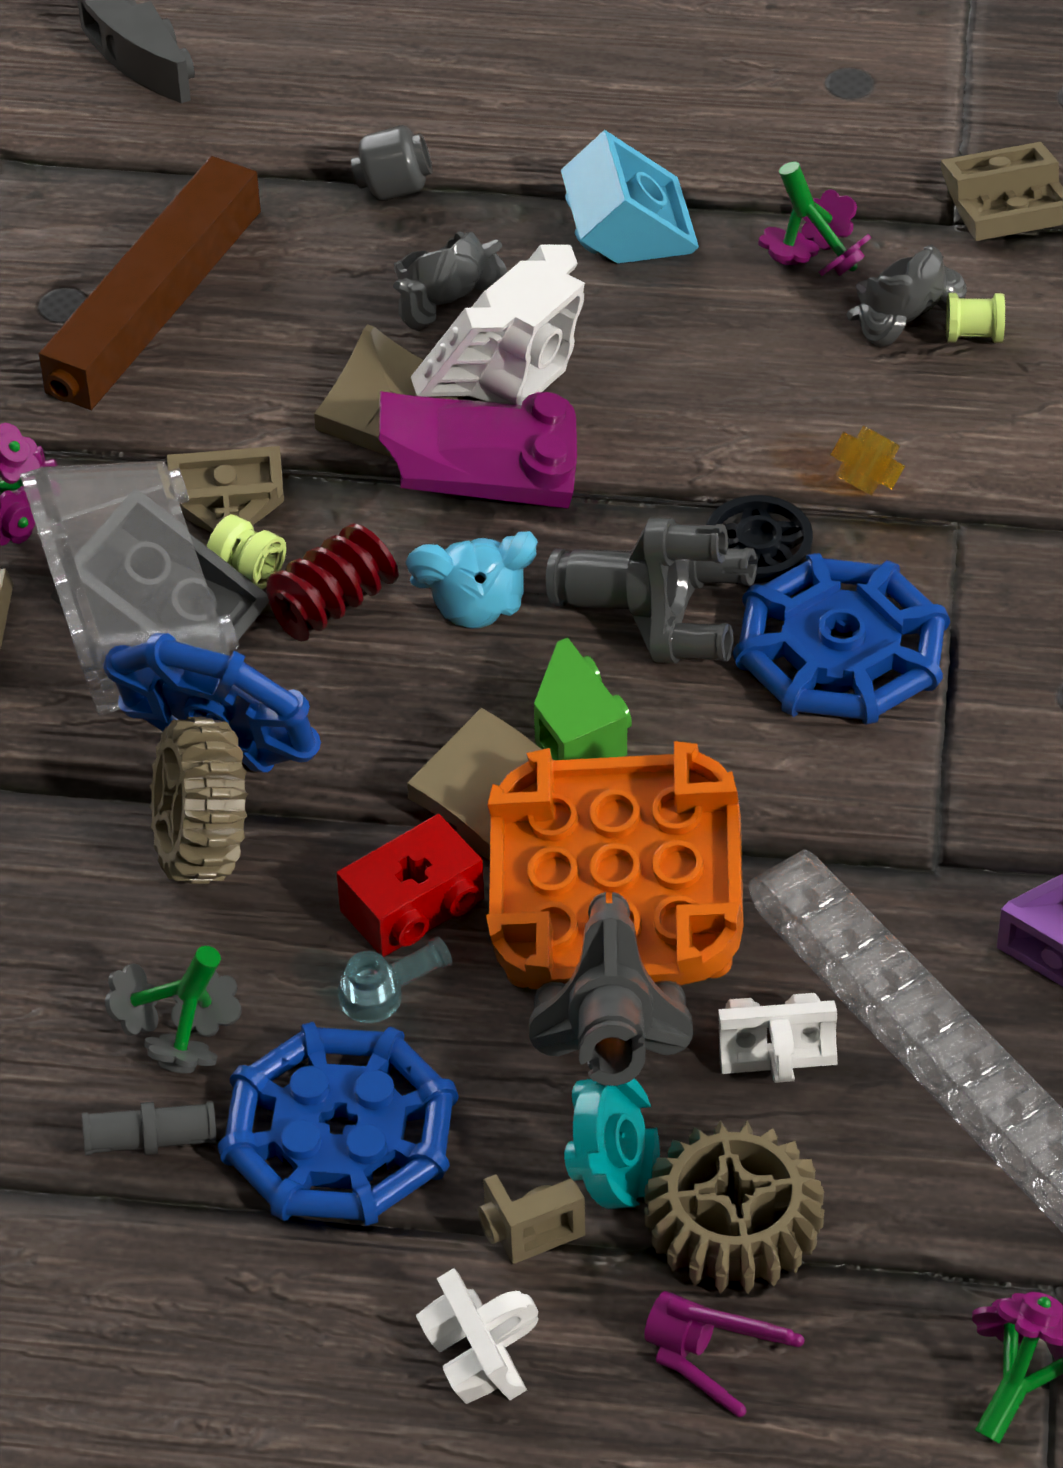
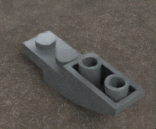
(139, 45)

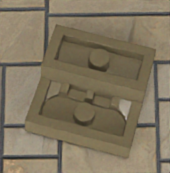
(1006, 190)
(462, 775)

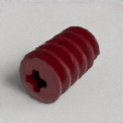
(328, 579)

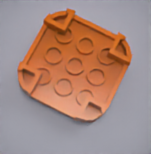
(627, 825)

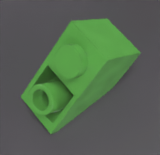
(577, 711)

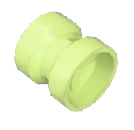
(246, 550)

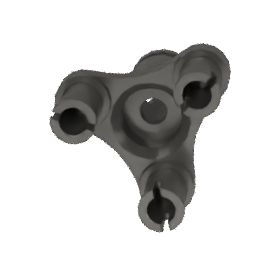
(657, 584)
(610, 1003)

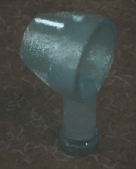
(381, 993)

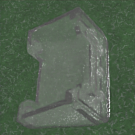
(122, 562)

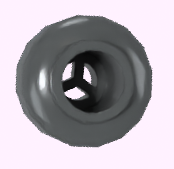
(392, 163)

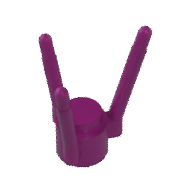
(687, 1327)

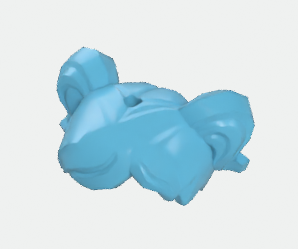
(453, 574)

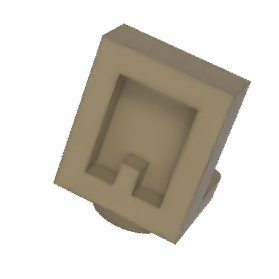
(534, 1223)

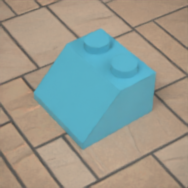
(626, 203)

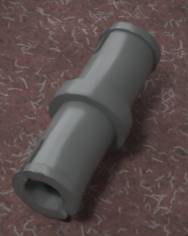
(149, 1128)

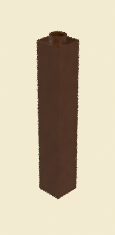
(149, 283)

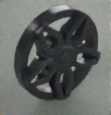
(765, 533)

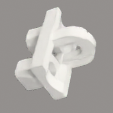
(799, 1031)
(488, 1330)

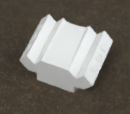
(512, 336)

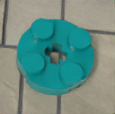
(611, 1142)

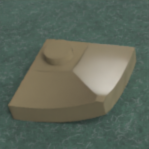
(353, 402)

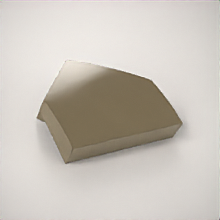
(229, 483)

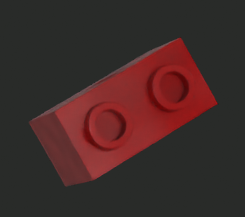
(411, 885)

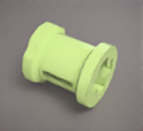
(975, 317)

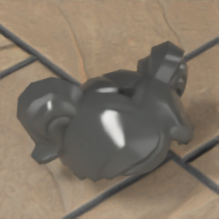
(445, 276)
(904, 293)

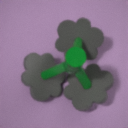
(201, 1004)

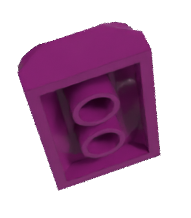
(483, 446)

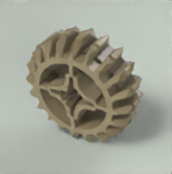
(198, 800)
(700, 1226)

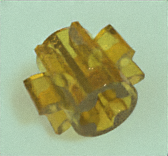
(867, 460)

